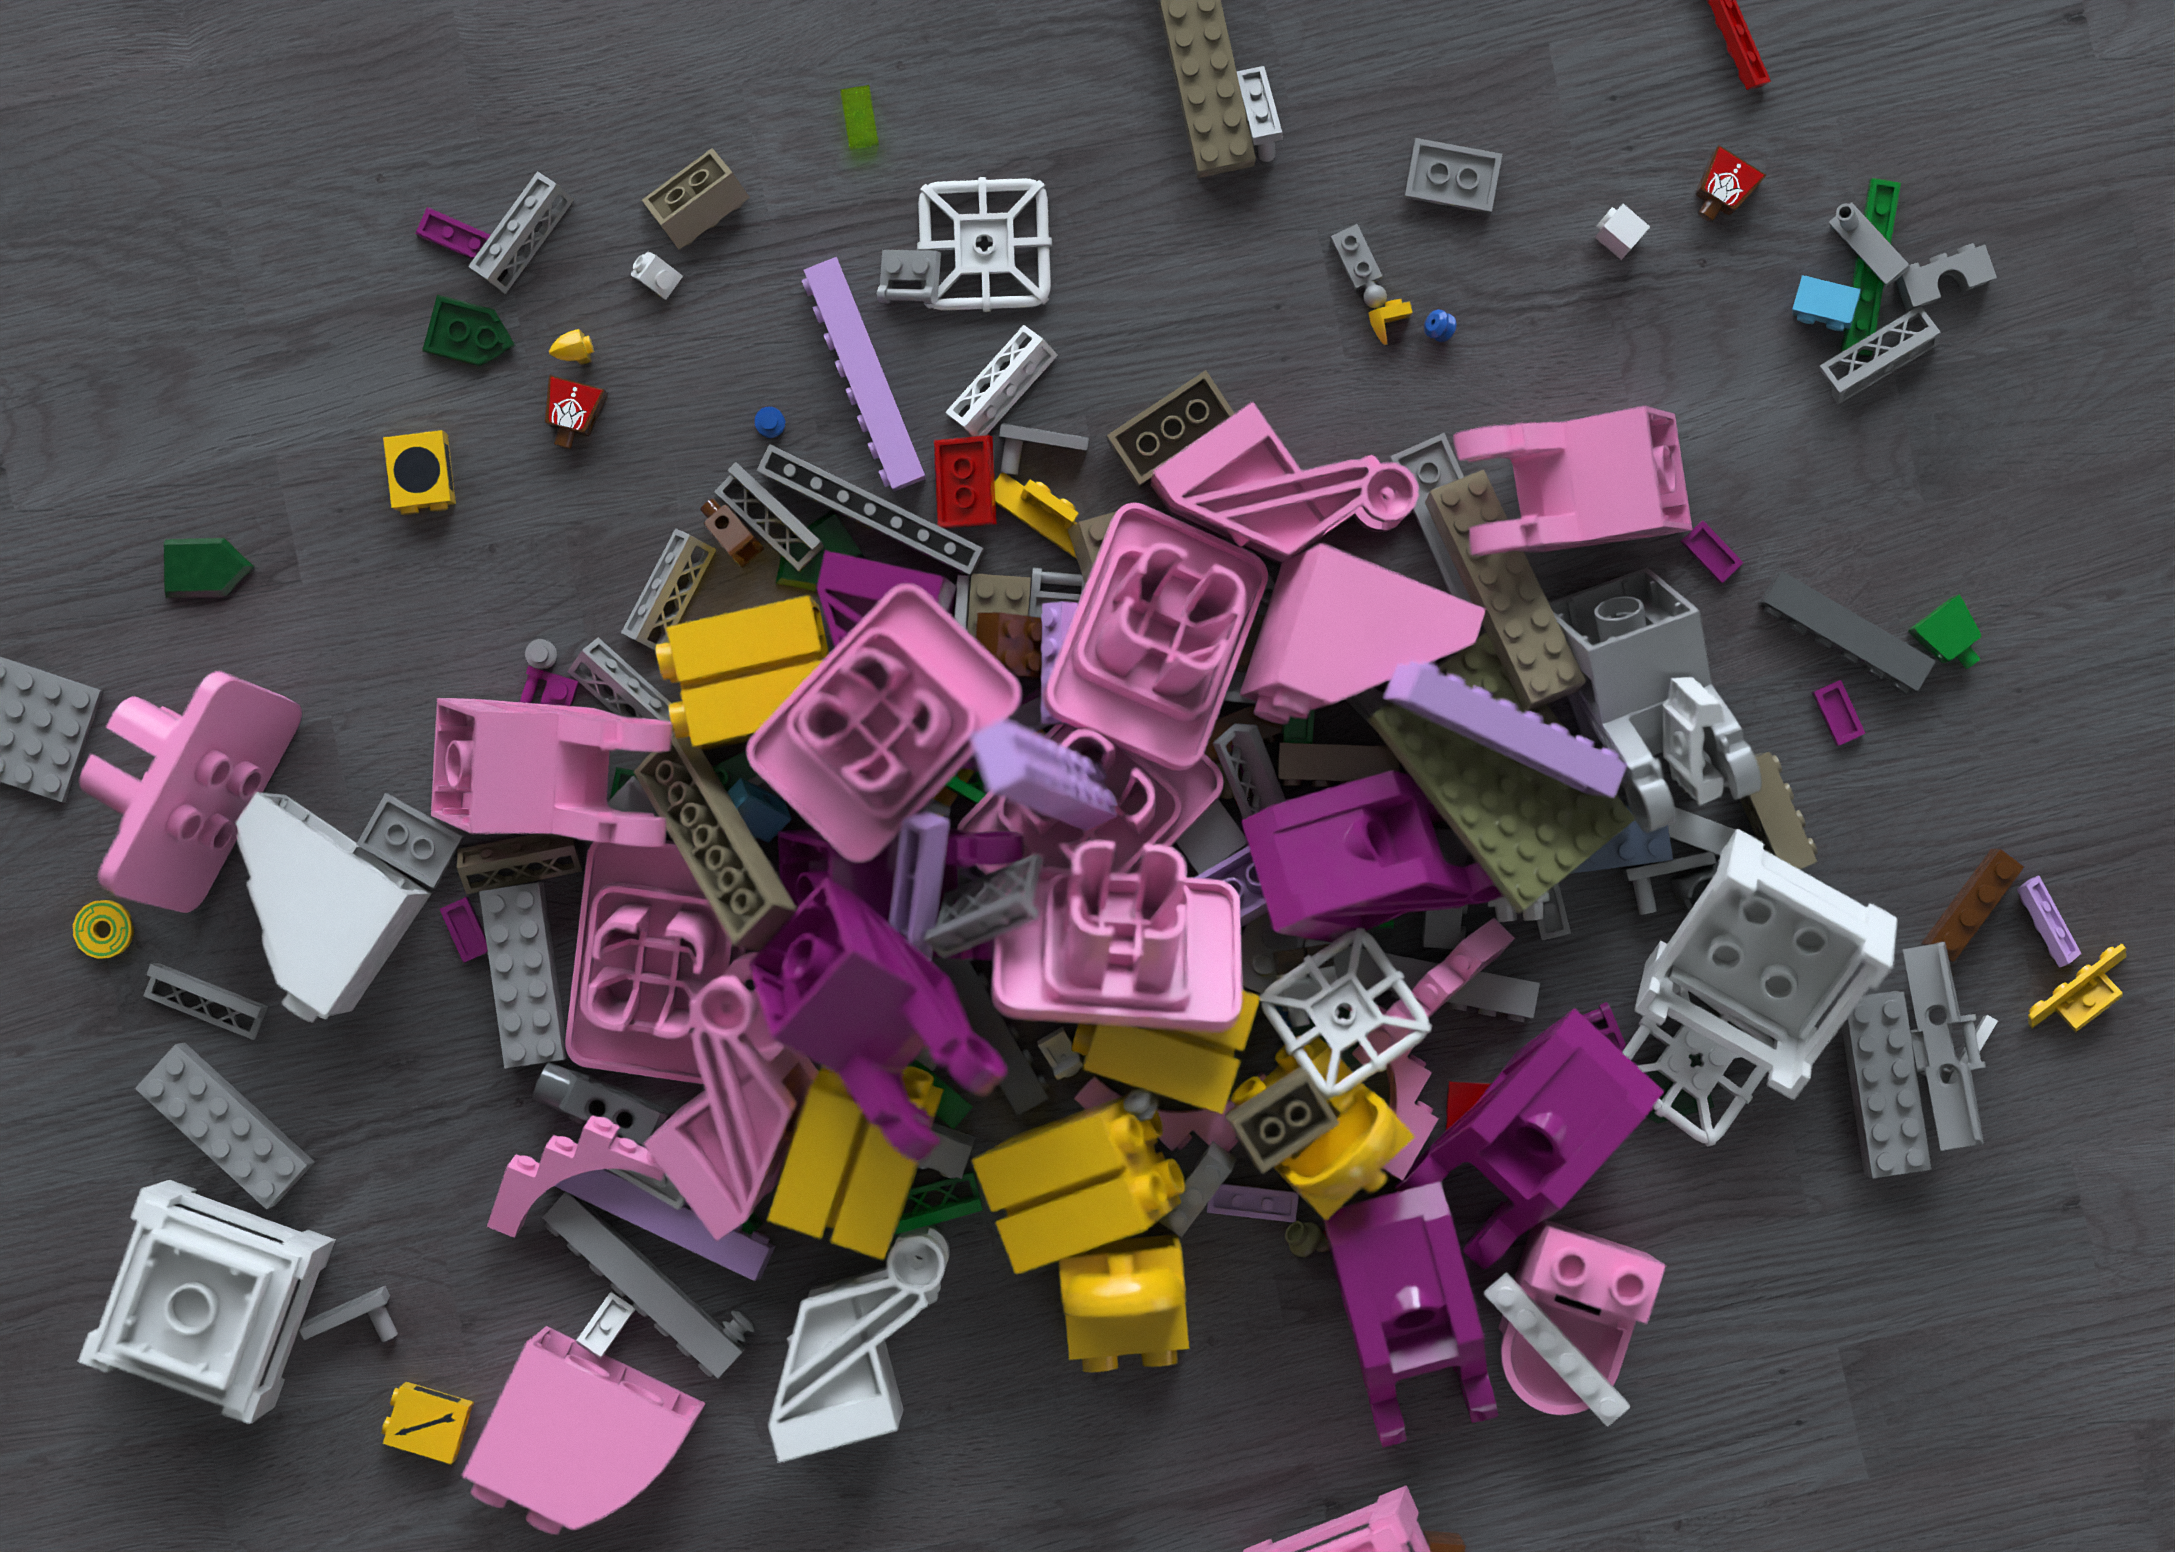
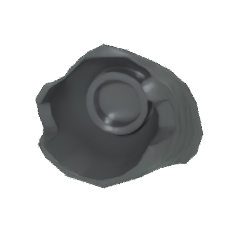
(1691, 886)

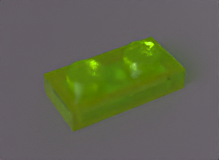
(859, 117)

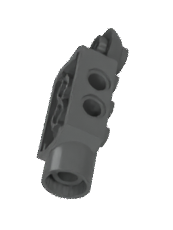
(578, 1093)

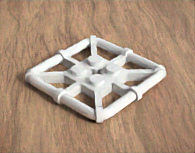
(997, 229)
(1342, 1032)
(1700, 1079)

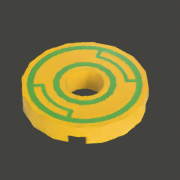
(86, 933)

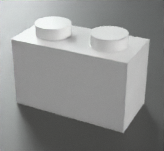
(1620, 230)

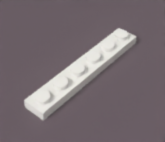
(1557, 1349)

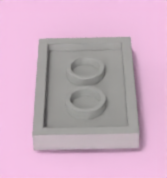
(1453, 175)
(410, 840)
(1256, 953)

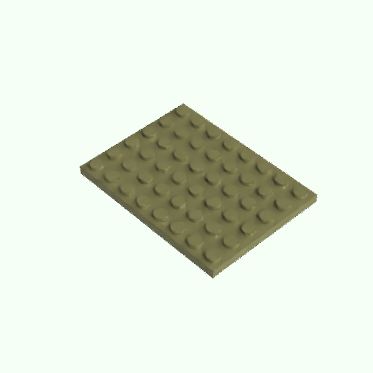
(1509, 816)

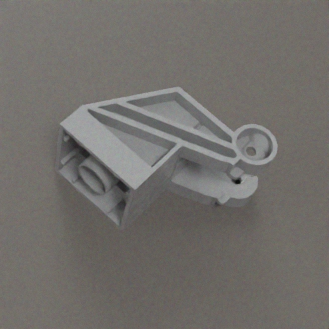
(1629, 646)

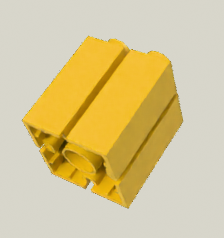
(740, 668)
(1169, 1061)
(846, 1169)
(1078, 1183)

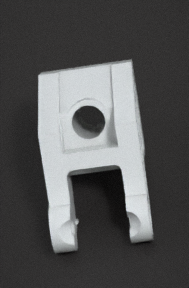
(838, 1365)

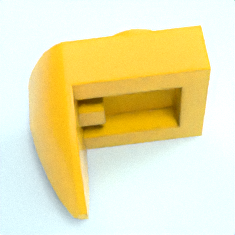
(1393, 311)
(573, 347)

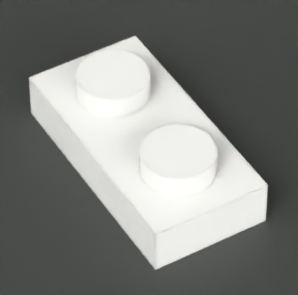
(605, 1325)

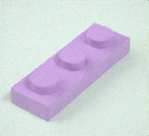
(2048, 921)
(1254, 1202)

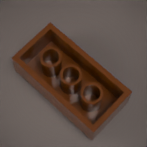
(1012, 641)

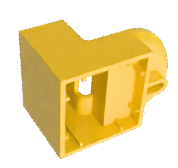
(1349, 1153)
(1125, 1302)

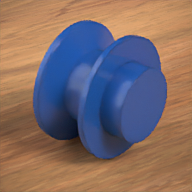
(1440, 325)
(769, 422)

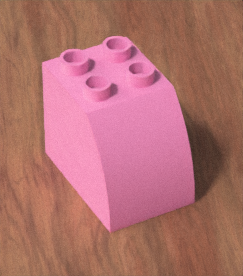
(576, 1434)

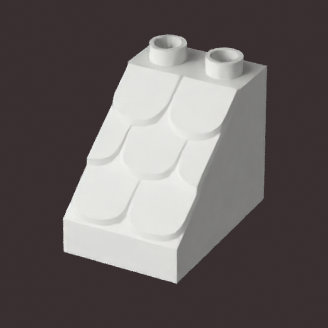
(322, 905)

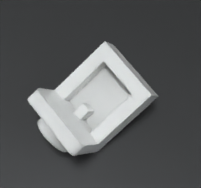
(656, 274)
(1058, 1052)

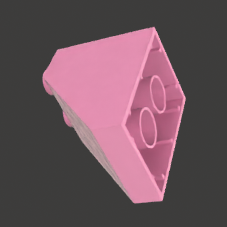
(1345, 628)

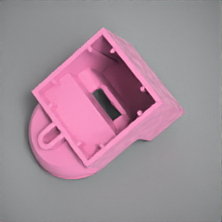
(1591, 1272)

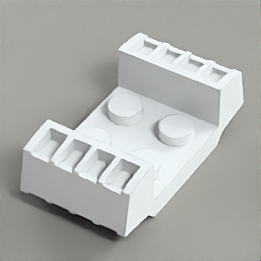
(1684, 715)

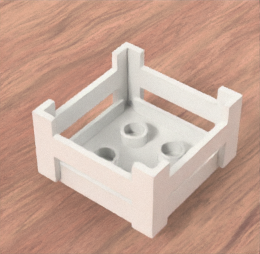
(1771, 954)
(207, 1300)

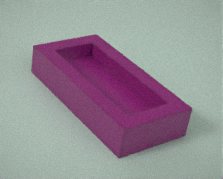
(1711, 551)
(1838, 713)
(465, 929)

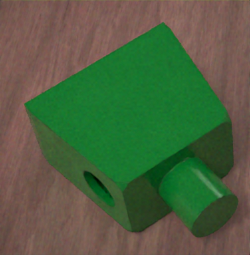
(1949, 632)

